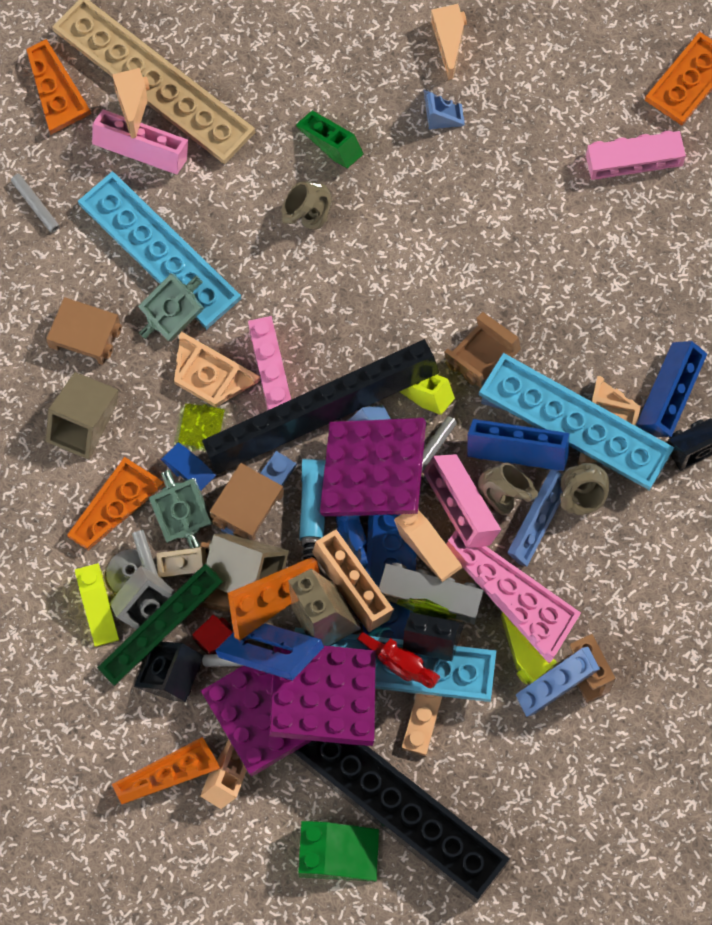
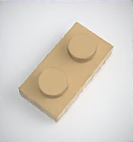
(180, 562)

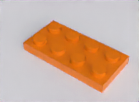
(685, 82)

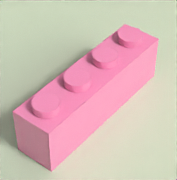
(149, 146)
(635, 155)
(269, 361)
(461, 501)

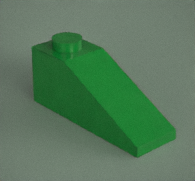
(331, 139)

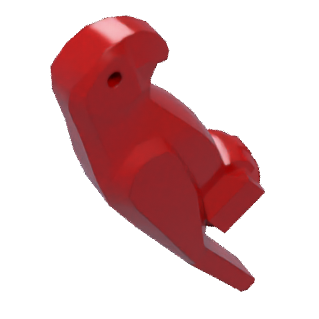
(401, 661)

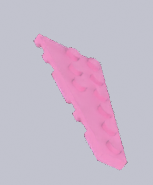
(527, 604)

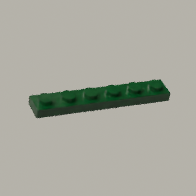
(160, 624)

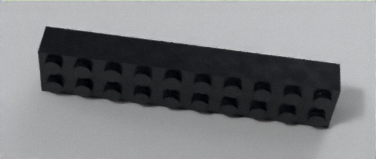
(406, 814)

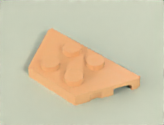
(209, 373)
(616, 403)

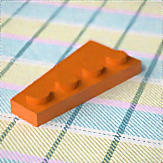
(56, 90)
(117, 499)
(264, 598)
(168, 771)

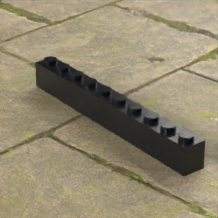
(320, 406)

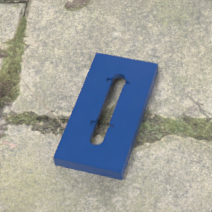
(288, 666)

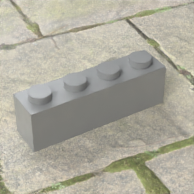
(405, 584)

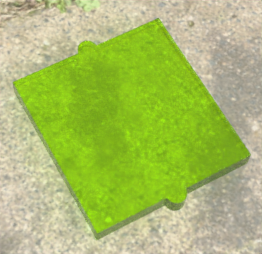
(199, 423)
(425, 606)

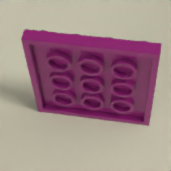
(373, 467)
(327, 699)
(243, 710)

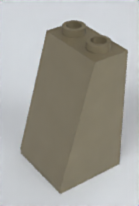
(321, 608)

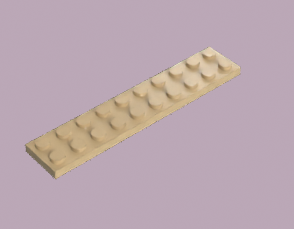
(170, 91)

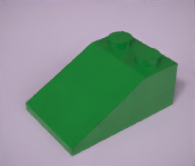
(338, 851)

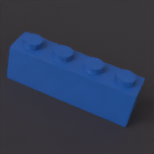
(671, 389)
(518, 445)

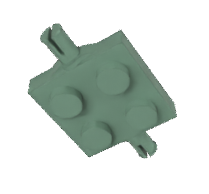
(171, 307)
(180, 510)

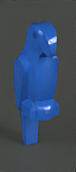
(353, 534)

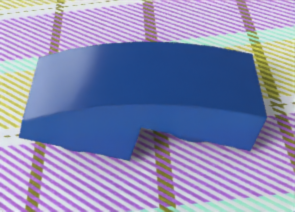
(187, 465)

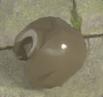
(310, 202)
(500, 485)
(585, 485)

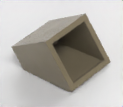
(80, 415)
(243, 560)

